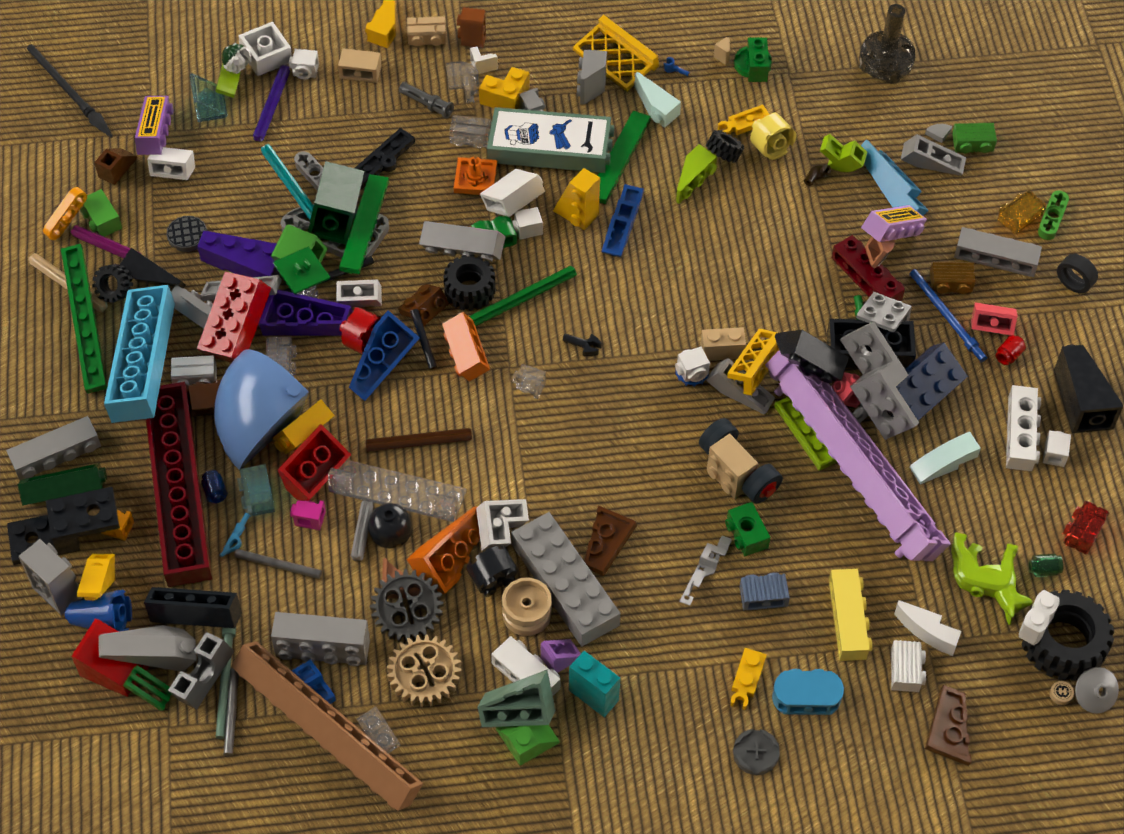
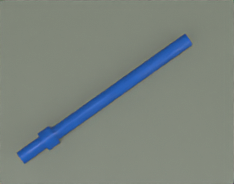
(970, 343)

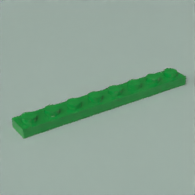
(84, 319)

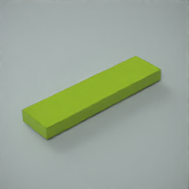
(804, 434)

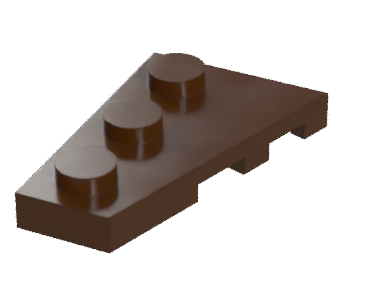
(607, 539)
(949, 728)

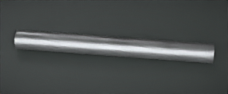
(280, 564)
(231, 713)

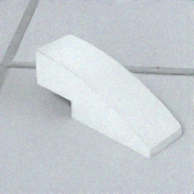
(927, 627)

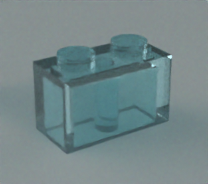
(257, 490)

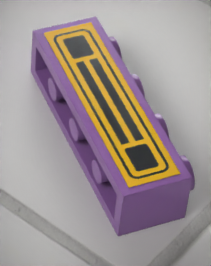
(153, 125)

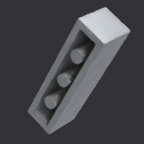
(462, 240)
(998, 252)
(54, 448)

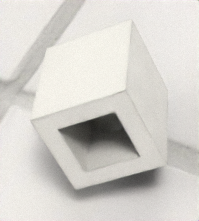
(528, 223)

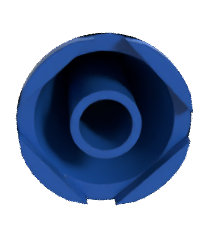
(111, 608)

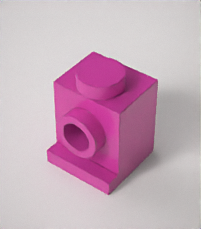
(308, 514)

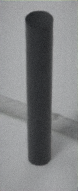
(423, 339)

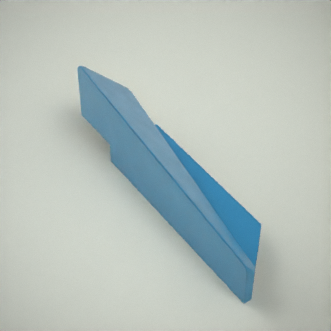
(892, 180)

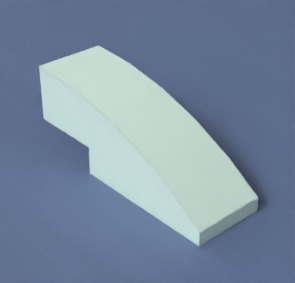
(945, 458)

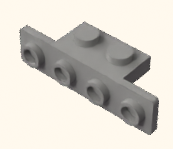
(191, 305)

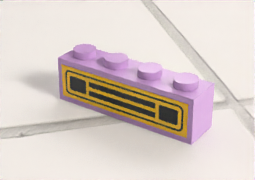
(894, 223)

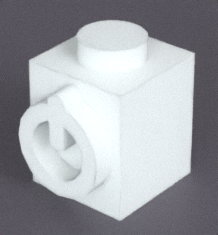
(304, 63)
(692, 365)

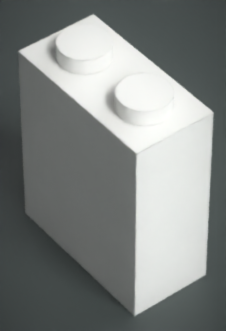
(512, 192)

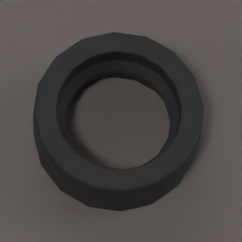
(1083, 267)

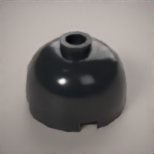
(390, 525)

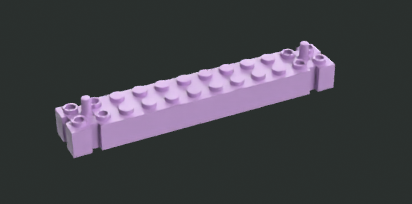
(860, 461)

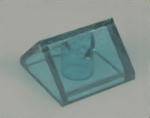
(207, 102)

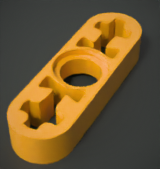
(71, 204)

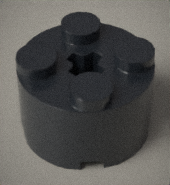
(492, 570)

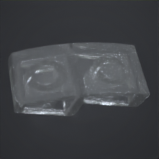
(378, 730)

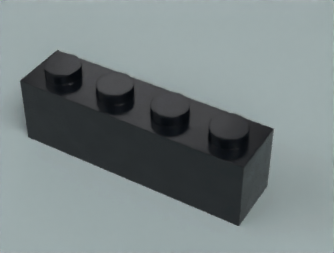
(193, 607)

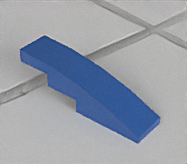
(622, 220)

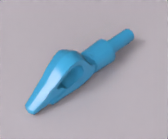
(234, 538)

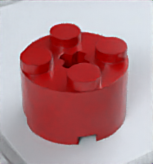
(358, 329)

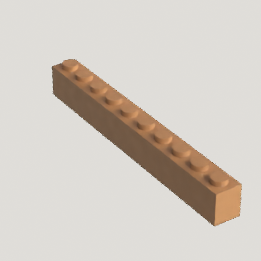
(327, 726)

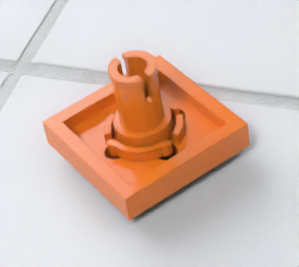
(475, 172)

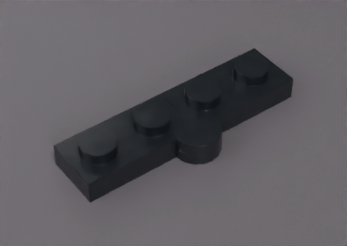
(385, 155)

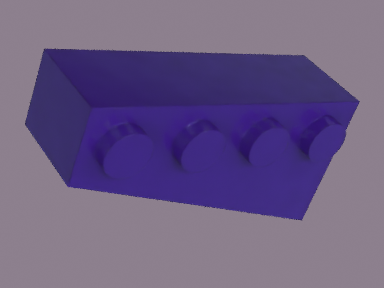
(237, 254)
(302, 316)

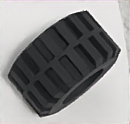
(469, 295)

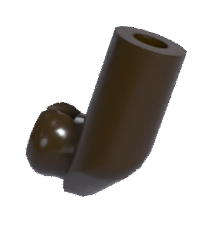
(817, 172)

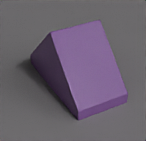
(558, 654)

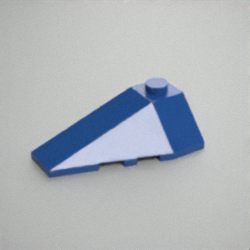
(384, 350)

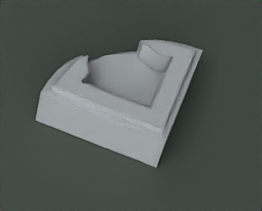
(938, 131)

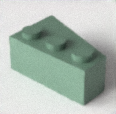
(519, 703)

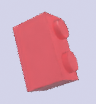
(994, 319)

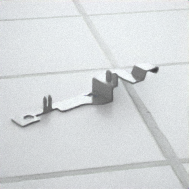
(709, 565)

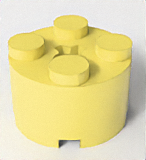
(772, 136)

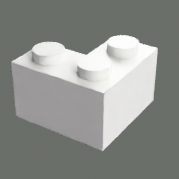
(497, 518)

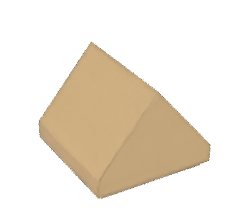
(722, 51)

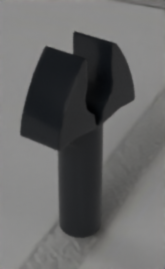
(584, 343)

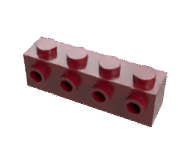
(854, 261)

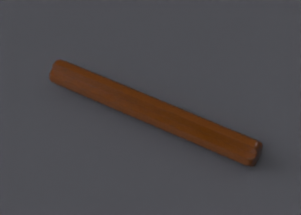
(418, 439)

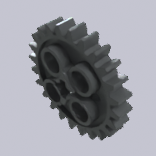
(388, 611)

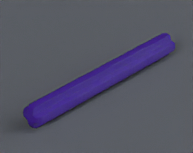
(271, 103)

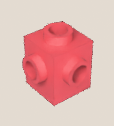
(844, 390)

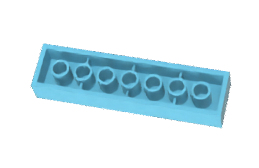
(140, 354)

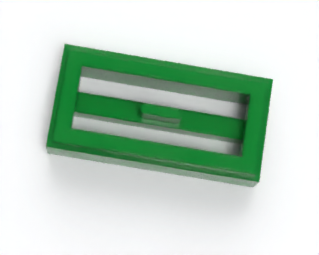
(153, 680)

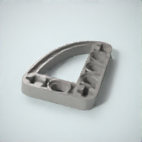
(297, 217)

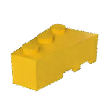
(580, 199)

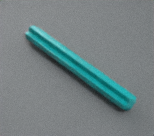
(288, 179)

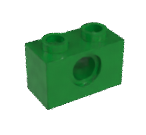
(757, 59)
(747, 517)

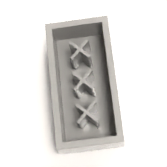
(320, 638)

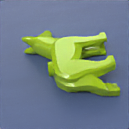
(988, 580)

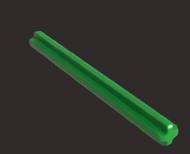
(523, 295)

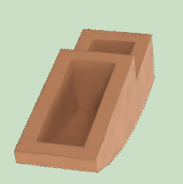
(878, 251)

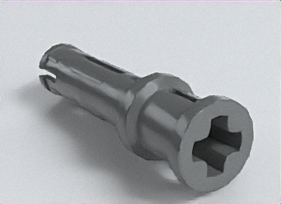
(433, 103)

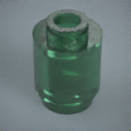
(1046, 565)

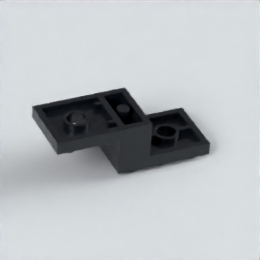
(66, 522)

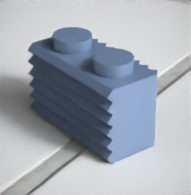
(764, 591)

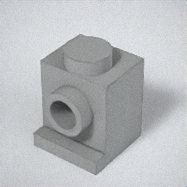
(530, 100)

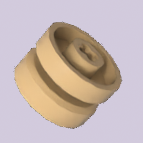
(526, 606)

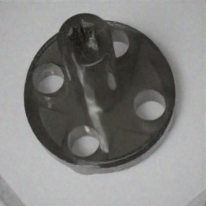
(888, 53)

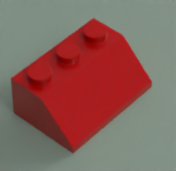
(311, 462)

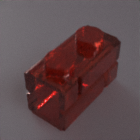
(1086, 527)

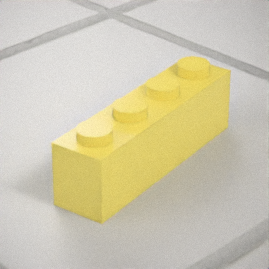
(848, 615)

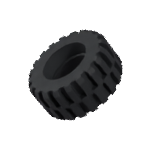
(1067, 661)

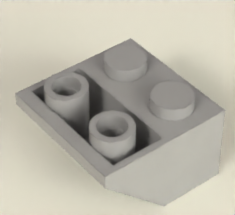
(592, 76)

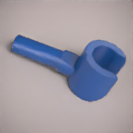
(670, 67)

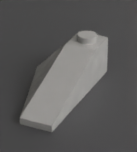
(150, 646)

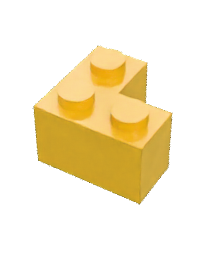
(504, 93)

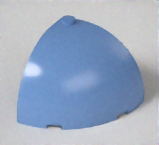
(254, 405)

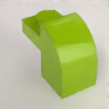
(843, 157)

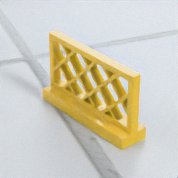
(623, 40)

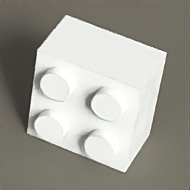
(267, 48)

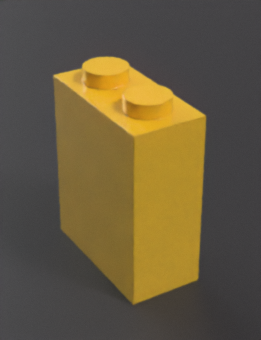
(302, 427)

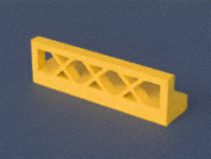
(755, 369)

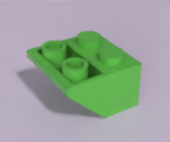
(295, 239)

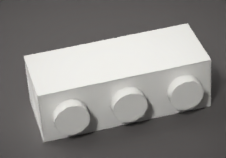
(518, 663)

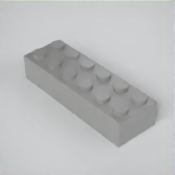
(572, 585)

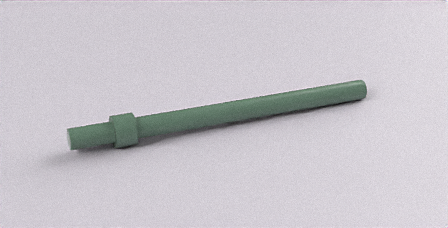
(228, 634)

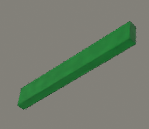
(622, 152)
(364, 224)

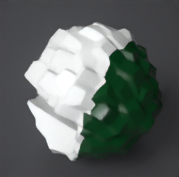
(236, 57)

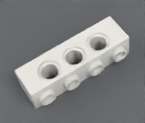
(1022, 399)

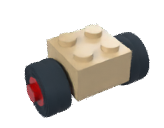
(735, 466)

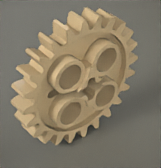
(443, 662)

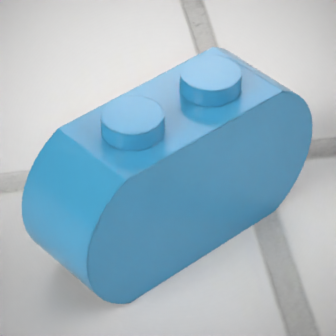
(807, 692)

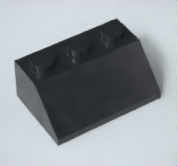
(812, 355)

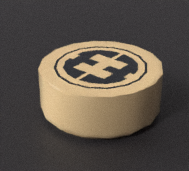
(1061, 693)

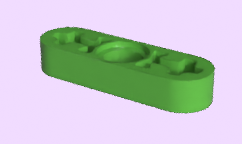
(1055, 222)

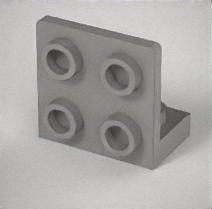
(884, 311)

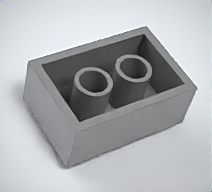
(50, 575)

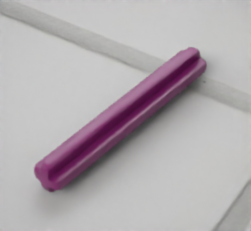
(100, 241)

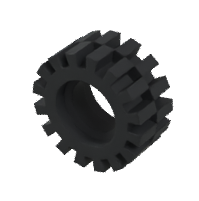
(725, 146)
(102, 282)

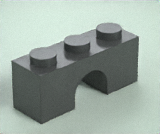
(212, 658)

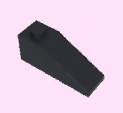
(148, 272)

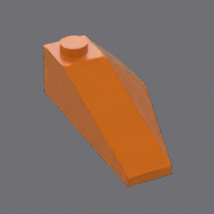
(447, 552)

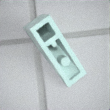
(658, 103)

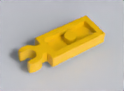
(743, 121)
(747, 676)

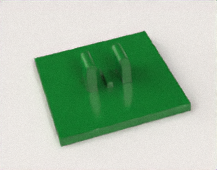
(301, 270)

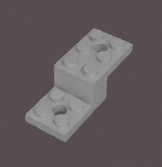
(878, 384)

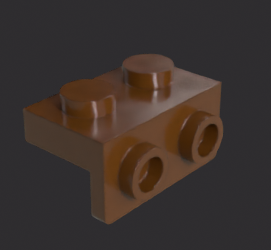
(428, 300)

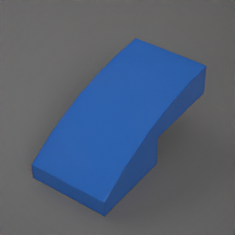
(312, 677)

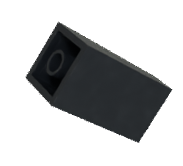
(1085, 392)

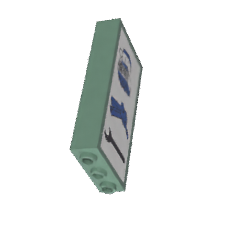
(550, 139)

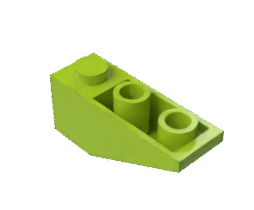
(696, 168)

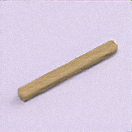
(59, 276)

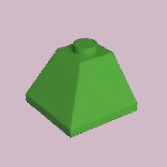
(527, 741)

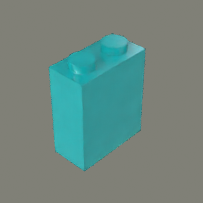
(594, 683)

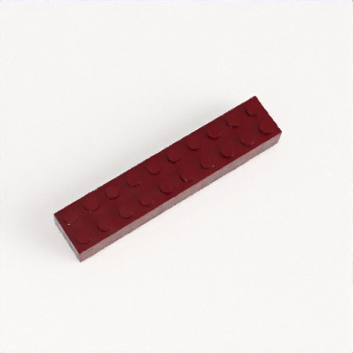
(178, 489)

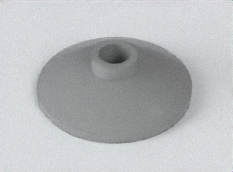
(1088, 690)

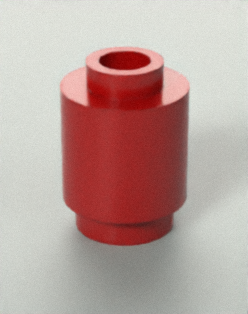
(1010, 350)

